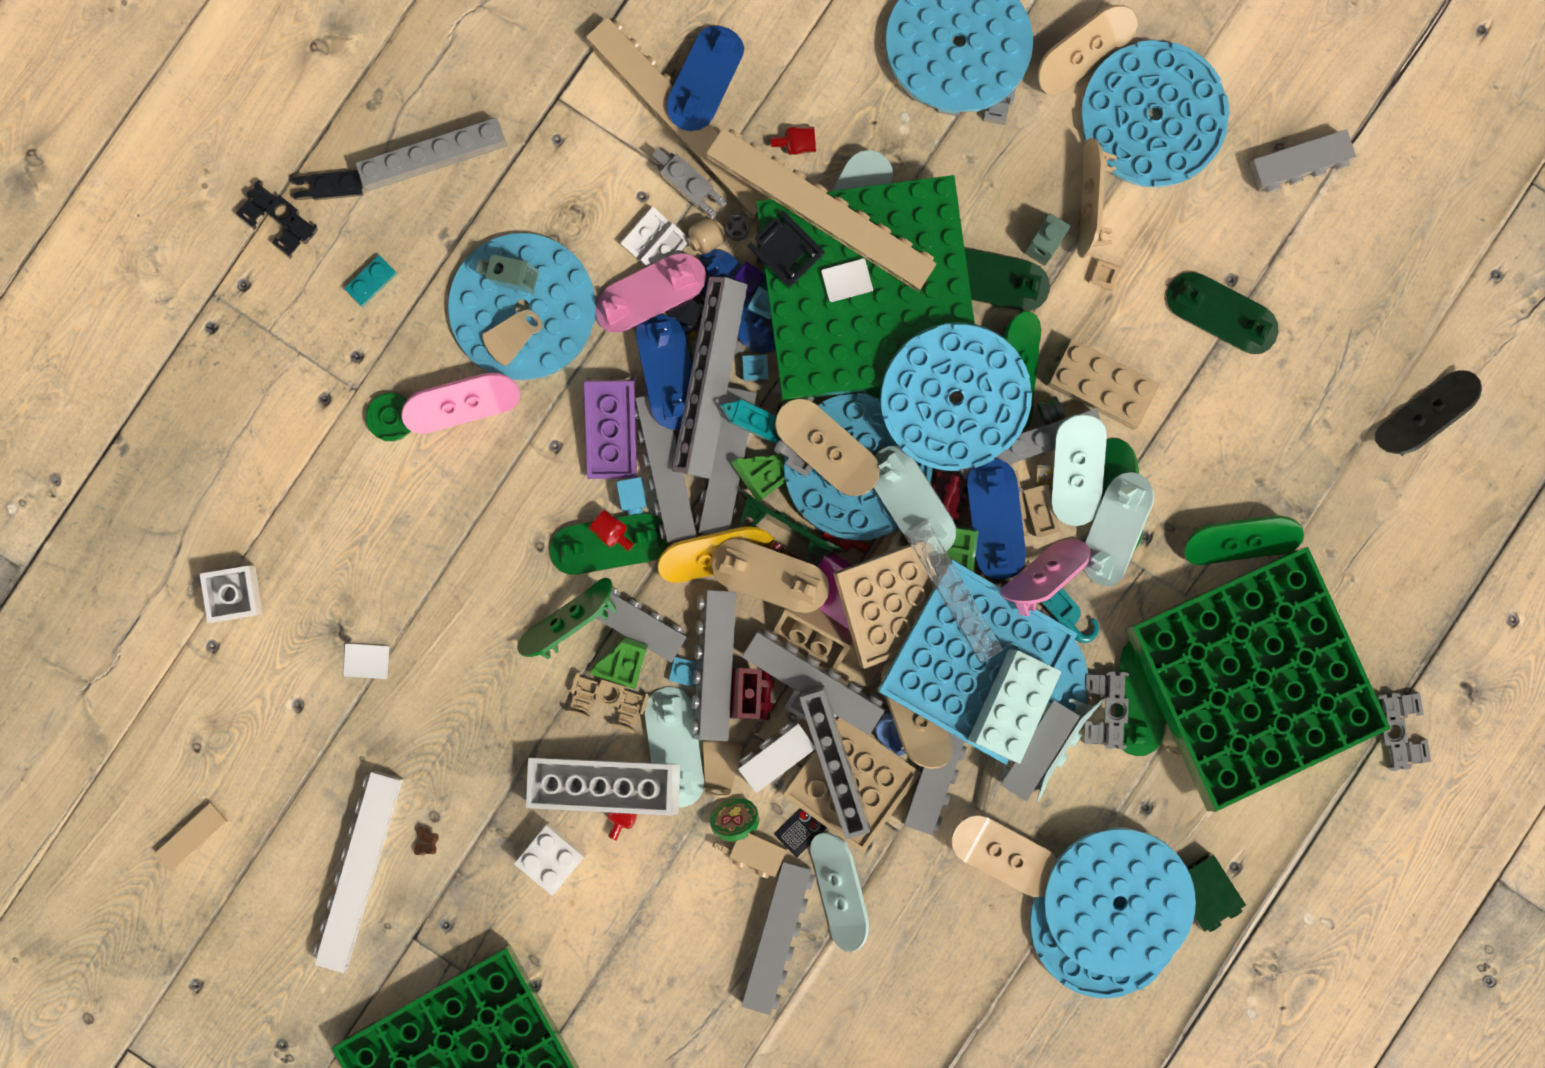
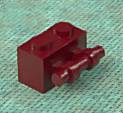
(950, 491)
(751, 694)

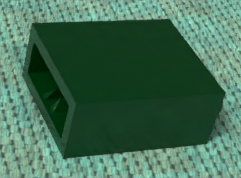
(1214, 893)

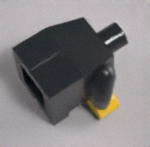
(689, 314)

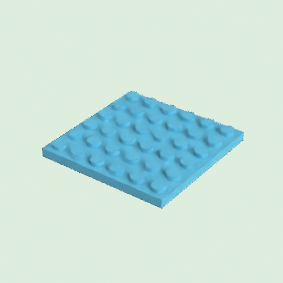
(939, 671)

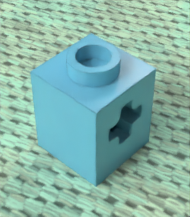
(632, 495)

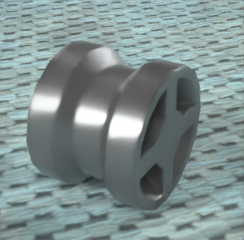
(740, 223)
(1050, 410)

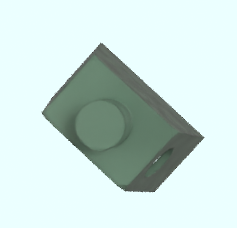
(1047, 239)
(509, 273)

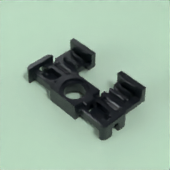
(297, 226)

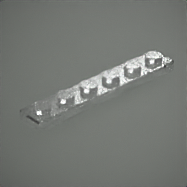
(953, 591)

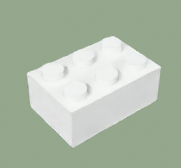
(776, 756)

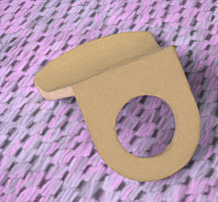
(510, 336)
(720, 766)

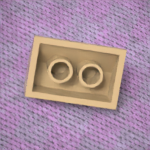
(815, 635)

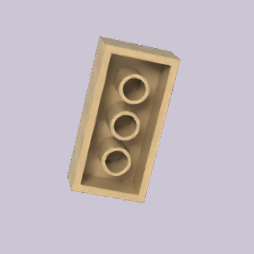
(1103, 384)

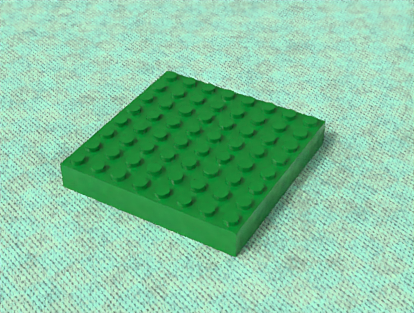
(850, 341)
(1257, 679)
(470, 1021)

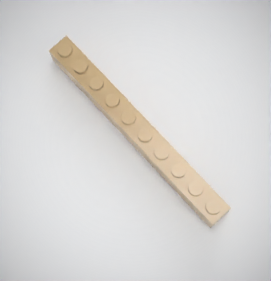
(654, 89)
(820, 209)

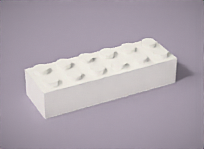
(603, 786)

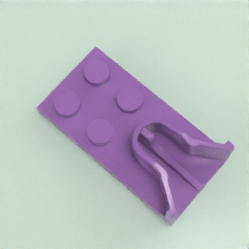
(610, 429)

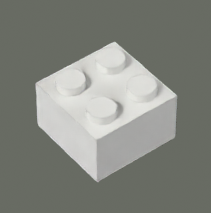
(231, 594)
(550, 859)

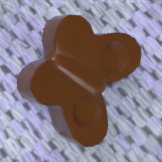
(427, 842)

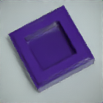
(751, 276)

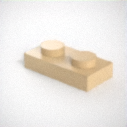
(1041, 510)

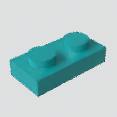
(370, 281)

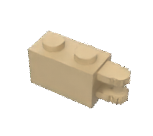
(755, 852)

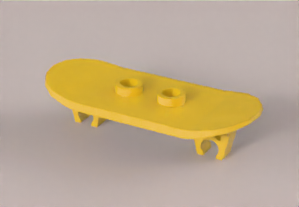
(694, 556)

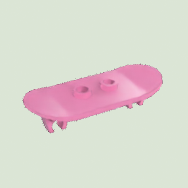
(650, 292)
(460, 402)
(1046, 574)

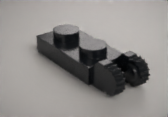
(330, 185)

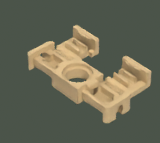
(588, 689)

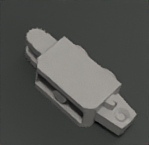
(687, 181)

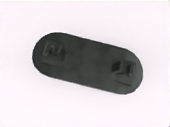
(1429, 413)

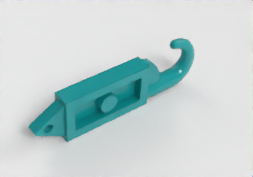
(751, 419)
(1068, 613)

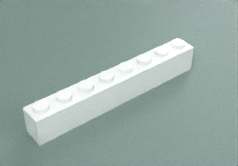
(358, 872)

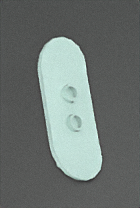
(864, 170)
(1078, 469)
(911, 496)
(1118, 527)
(1084, 711)
(671, 741)
(840, 891)

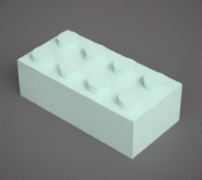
(1014, 706)

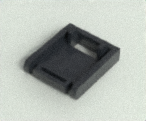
(783, 246)

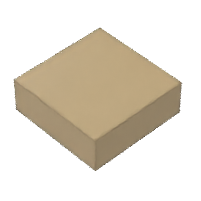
(1104, 274)

